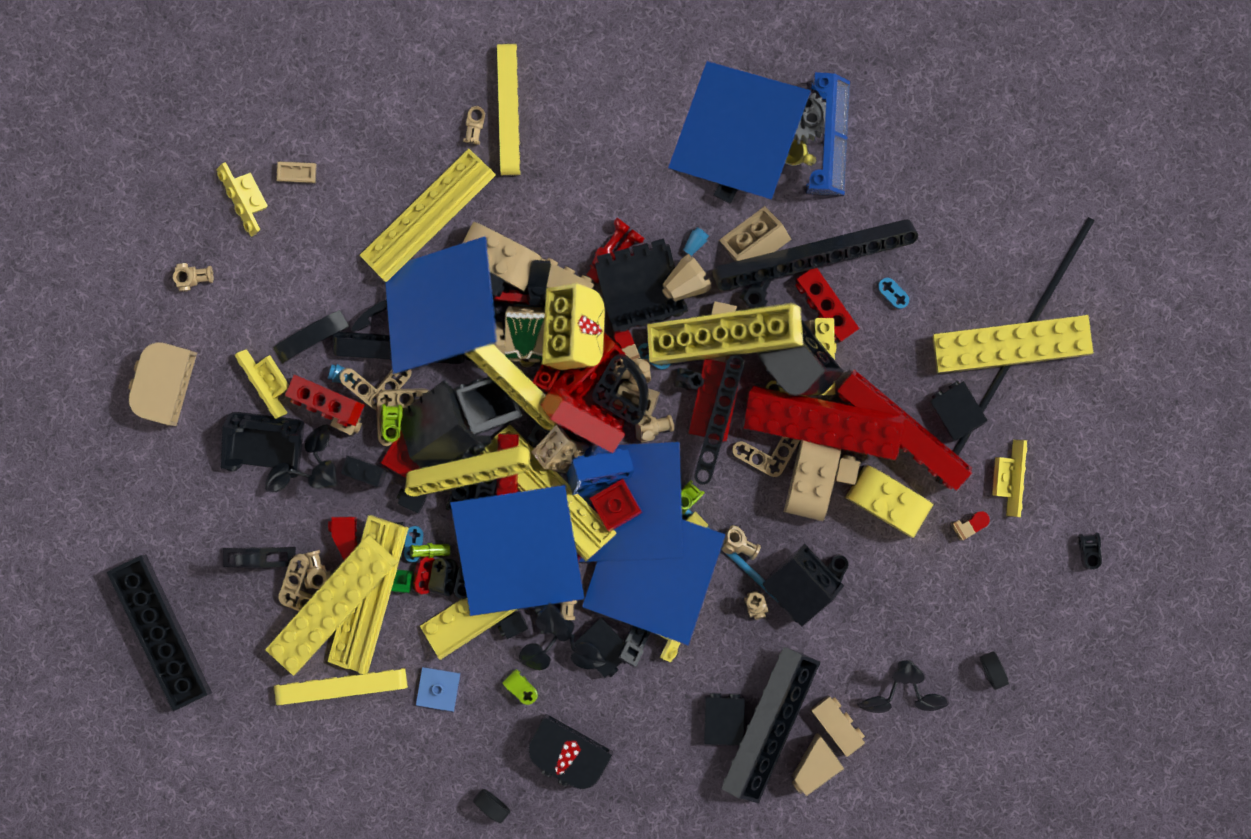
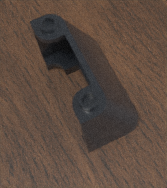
(261, 441)

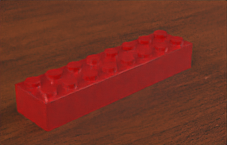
(824, 422)
(915, 437)

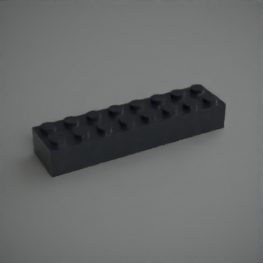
(159, 632)
(770, 725)

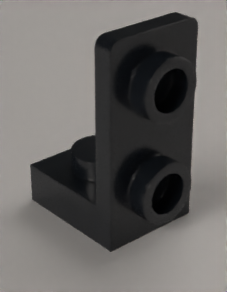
(538, 282)

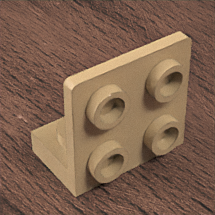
(558, 450)

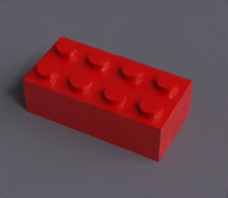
(706, 396)
(583, 419)

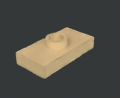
(296, 172)

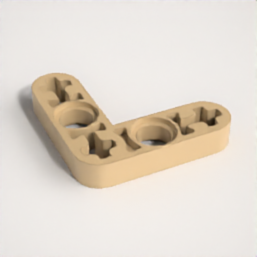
(372, 391)
(394, 394)
(767, 460)
(294, 589)

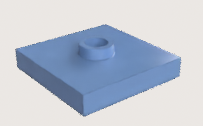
(438, 689)

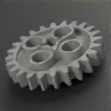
(812, 120)

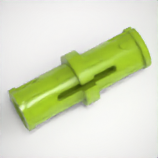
(430, 550)

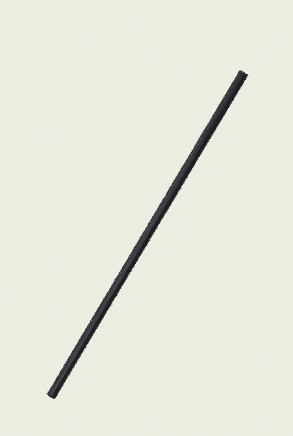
(1033, 318)

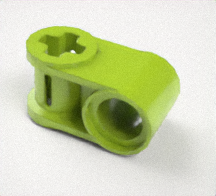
(391, 418)
(689, 496)
(518, 685)

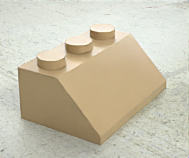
(756, 236)

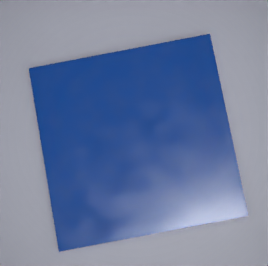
(739, 129)
(440, 306)
(658, 494)
(517, 550)
(659, 593)

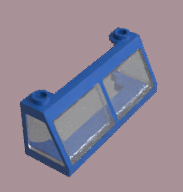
(836, 93)

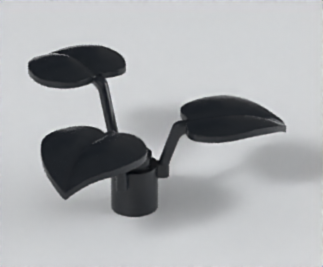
(322, 475)
(552, 621)
(906, 674)

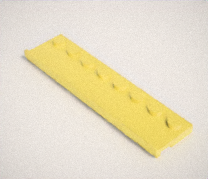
(427, 215)
(587, 525)
(456, 627)
(358, 634)

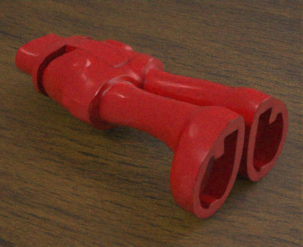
(621, 228)

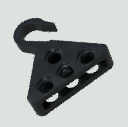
(255, 557)

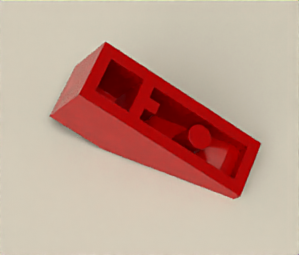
(344, 534)

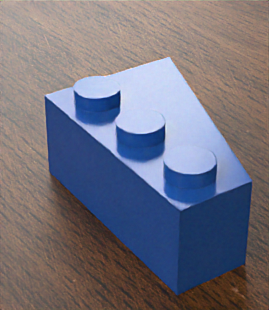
(599, 469)

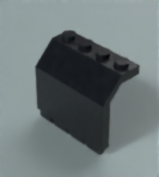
(635, 285)
(436, 429)

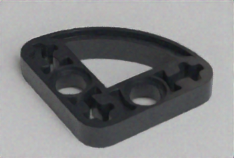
(611, 396)

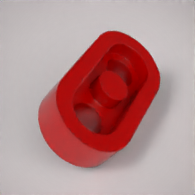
(422, 574)

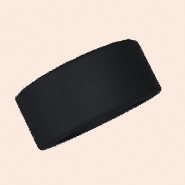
(994, 670)
(491, 806)

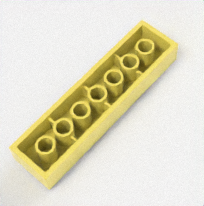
(725, 334)
(1012, 344)
(331, 605)

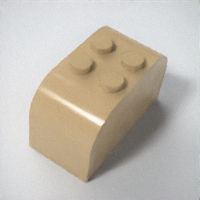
(505, 256)
(161, 382)
(812, 480)

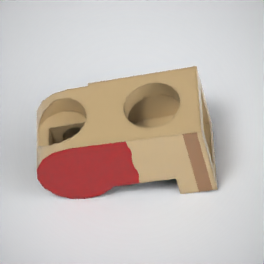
(627, 344)
(977, 522)

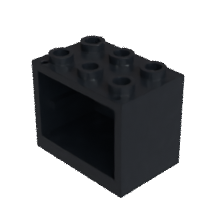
(485, 405)
(803, 585)

